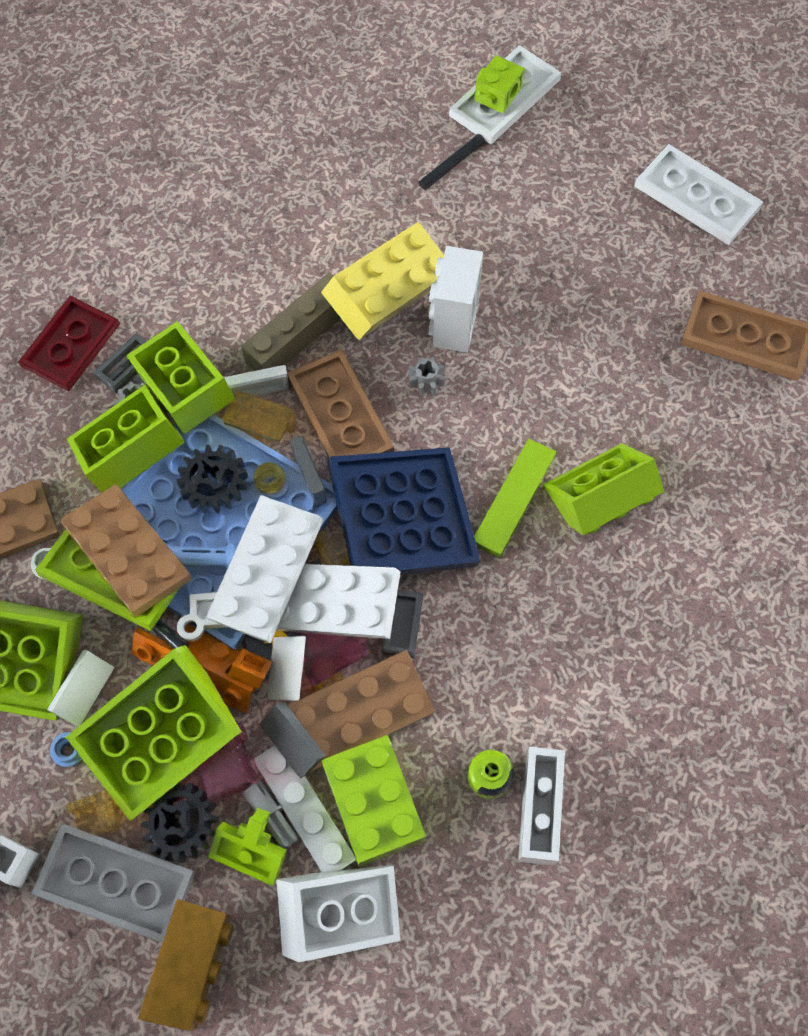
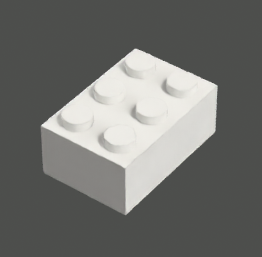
(455, 298)

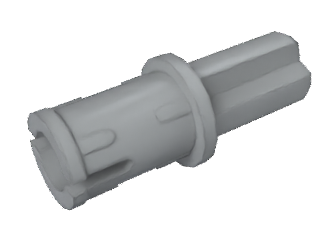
(277, 825)

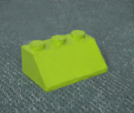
(605, 488)

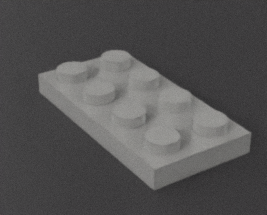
(112, 882)

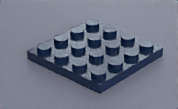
(403, 511)

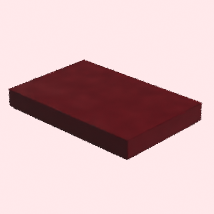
(69, 343)

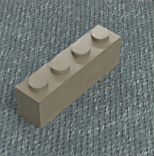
(291, 329)

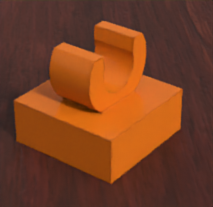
(250, 668)

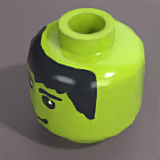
(484, 784)

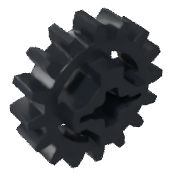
(202, 489)
(194, 818)

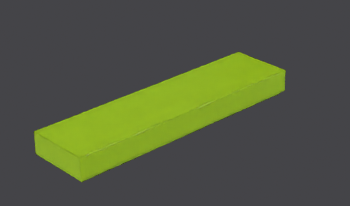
(514, 498)

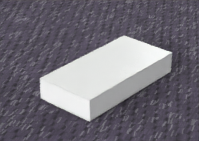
(260, 381)
(81, 688)

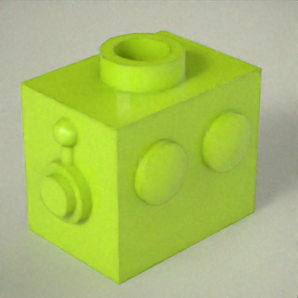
(499, 83)

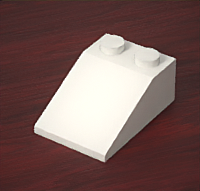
(337, 912)

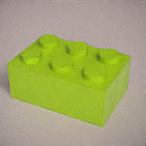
(181, 377)
(125, 440)
(374, 801)

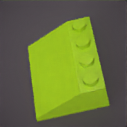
(35, 656)
(155, 732)

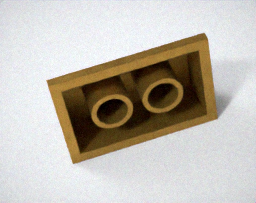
(186, 967)

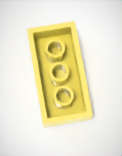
(384, 281)

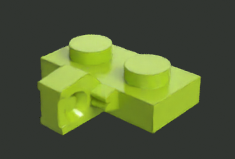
(249, 848)

